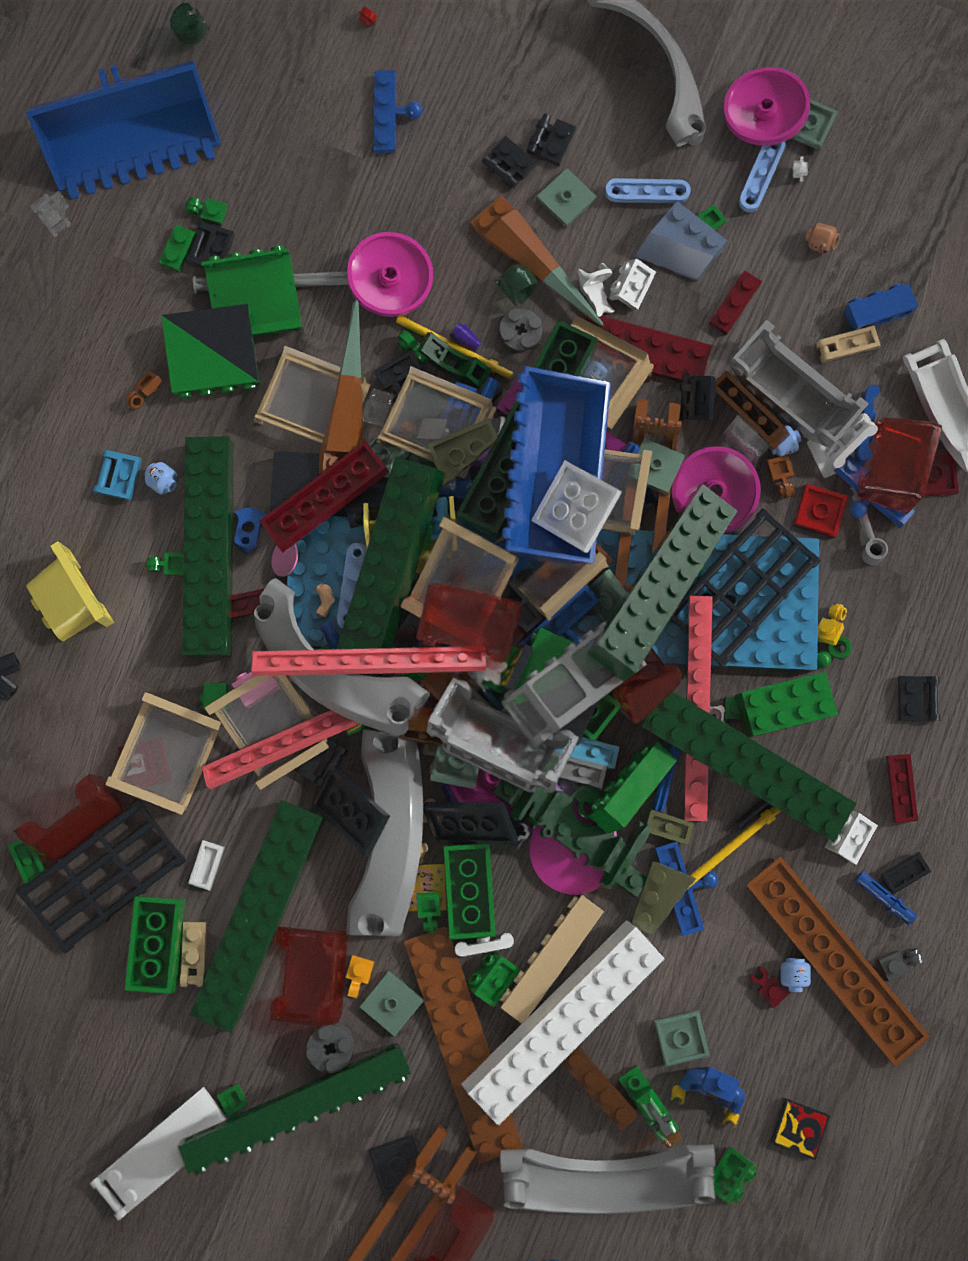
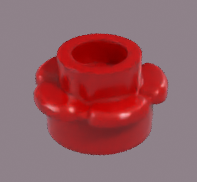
(367, 16)

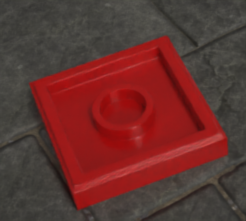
(820, 510)

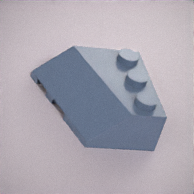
(682, 244)

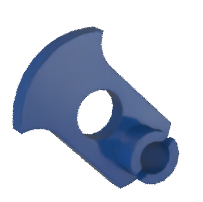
(248, 516)

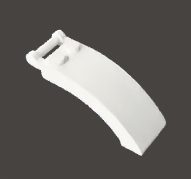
(943, 397)
(156, 1155)

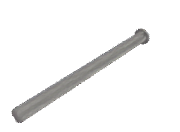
(301, 280)

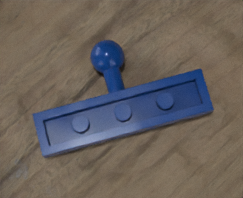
(386, 111)
(851, 473)
(566, 617)
(685, 909)

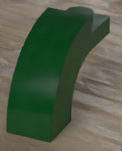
(453, 363)

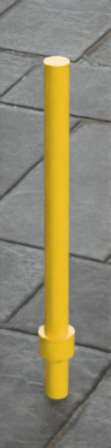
(492, 364)
(766, 817)

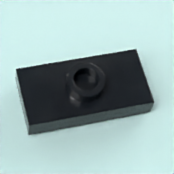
(905, 873)

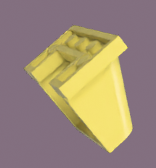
(65, 596)

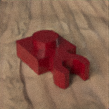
(771, 988)

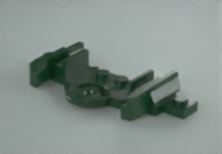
(556, 815)

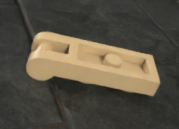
(848, 344)
(193, 953)

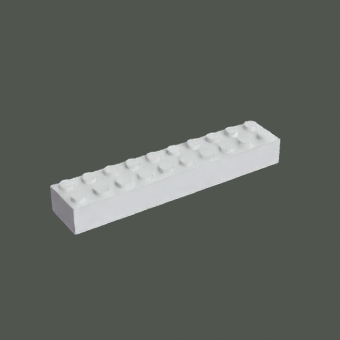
(562, 1022)

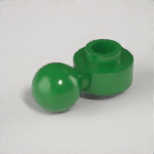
(408, 342)
(824, 658)

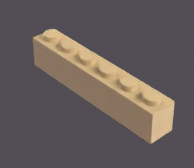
(551, 959)

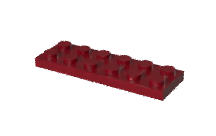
(667, 352)
(324, 496)

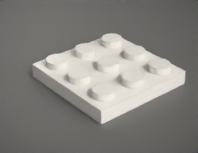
(576, 506)

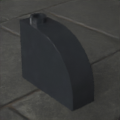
(291, 474)
(373, 497)

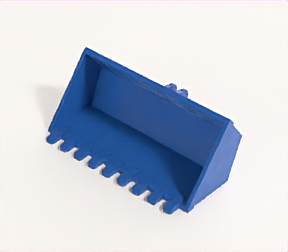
(125, 127)
(556, 422)

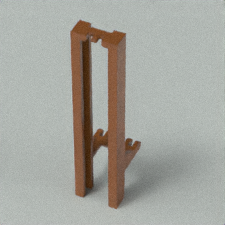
(641, 426)
(444, 1193)

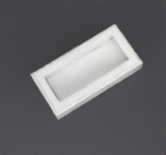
(206, 865)

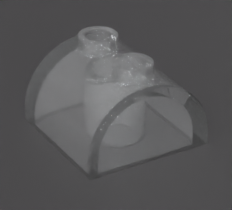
(744, 440)

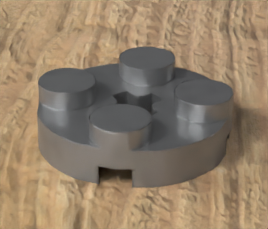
(525, 341)

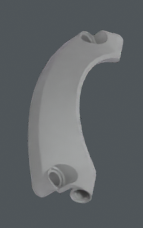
(686, 117)
(355, 696)
(392, 867)
(608, 1187)

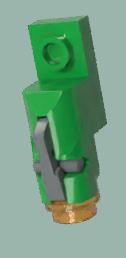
(650, 1106)

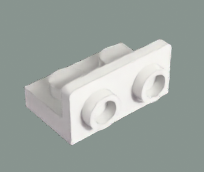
(632, 283)
(853, 837)

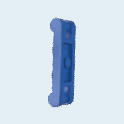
(862, 452)

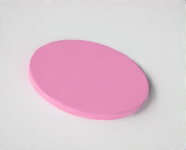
(284, 562)

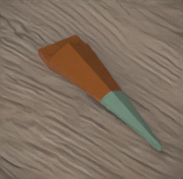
(511, 235)
(345, 421)

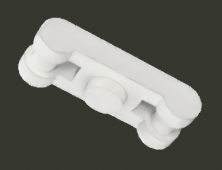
(850, 440)
(484, 944)

